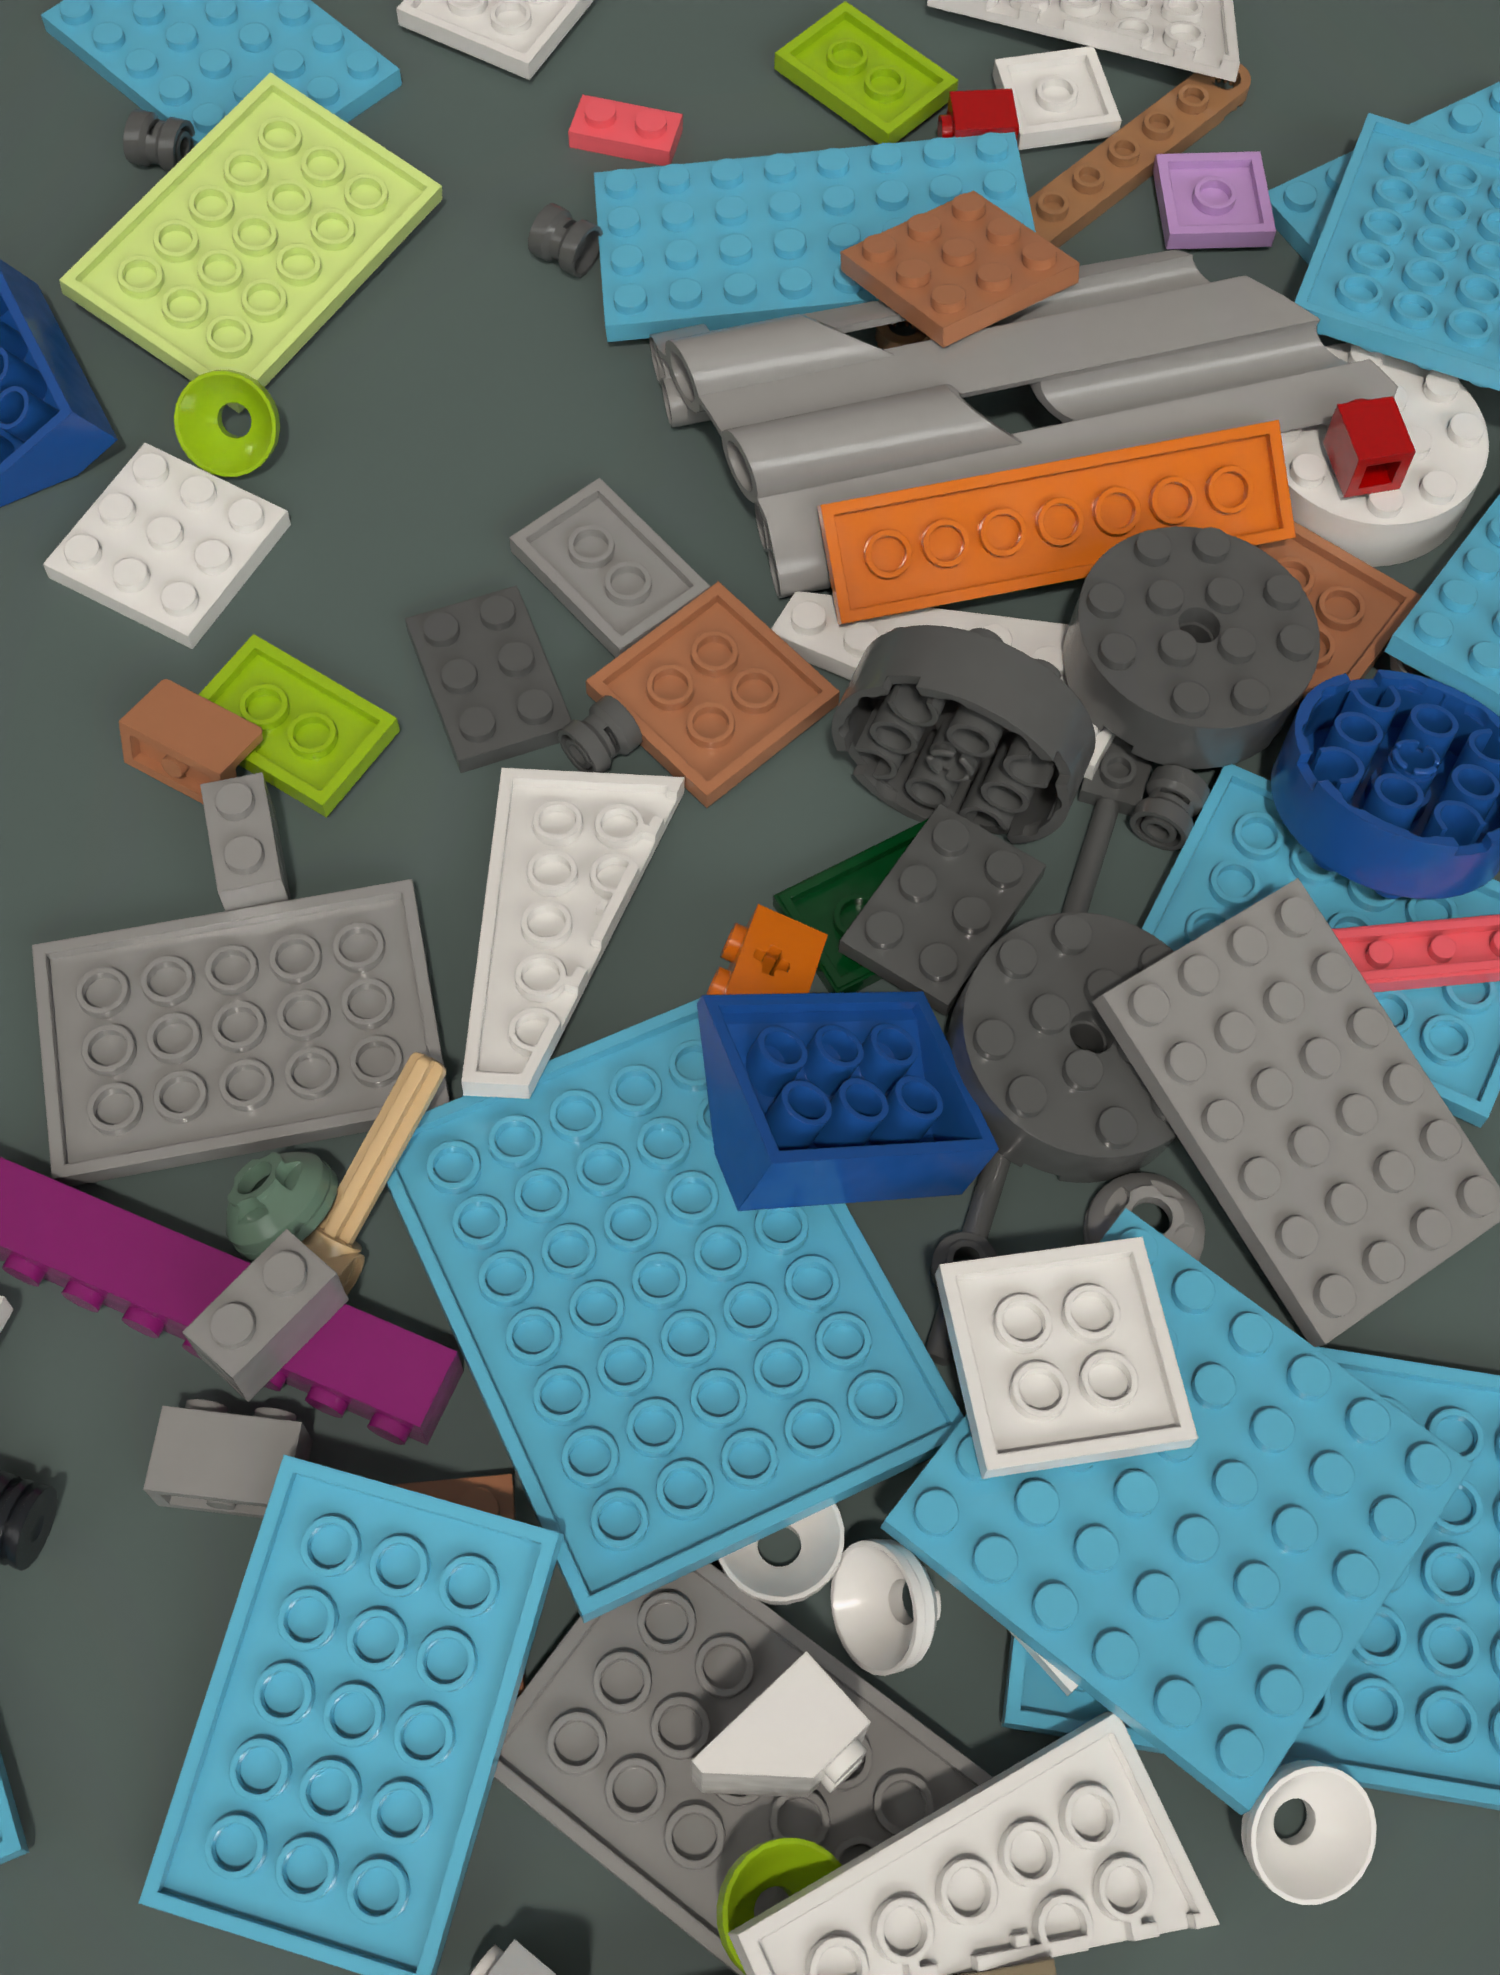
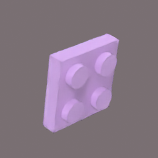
(1213, 200)

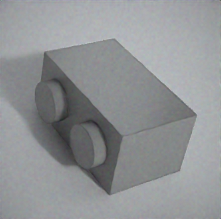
(244, 842)
(266, 1315)
(221, 1458)

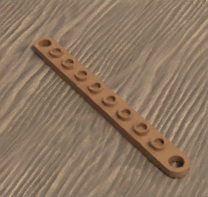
(1119, 165)

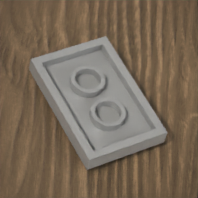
(607, 566)

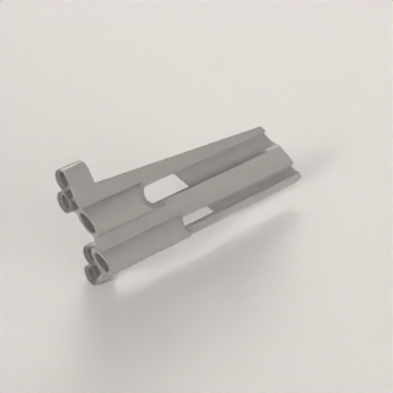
(1119, 358)

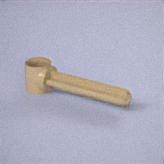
(372, 1167)

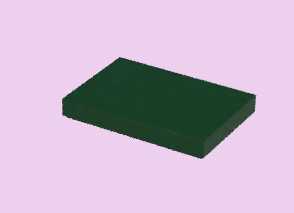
(836, 898)

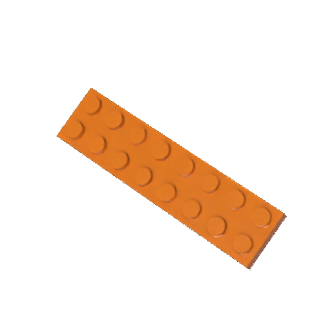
(1048, 519)

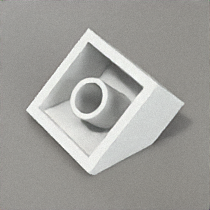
(787, 1739)

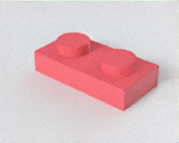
(625, 130)

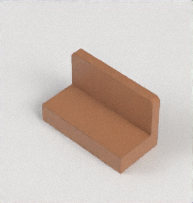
(185, 738)

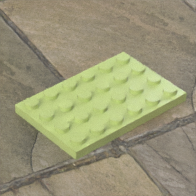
(252, 238)

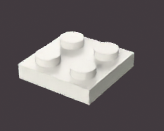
(1059, 97)

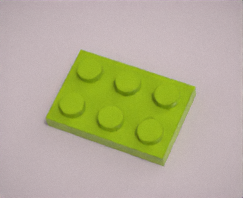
(865, 74)
(312, 728)

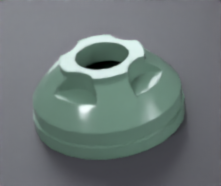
(278, 1195)

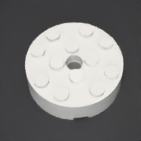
(1437, 488)

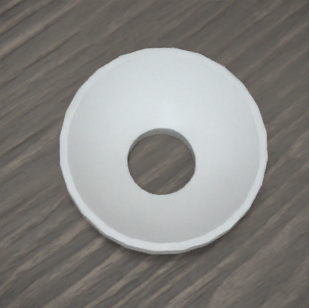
(819, 1557)
(871, 1608)
(1329, 1849)

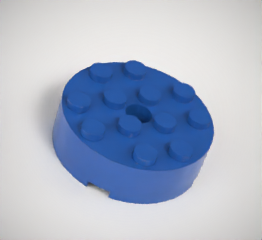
(1394, 784)

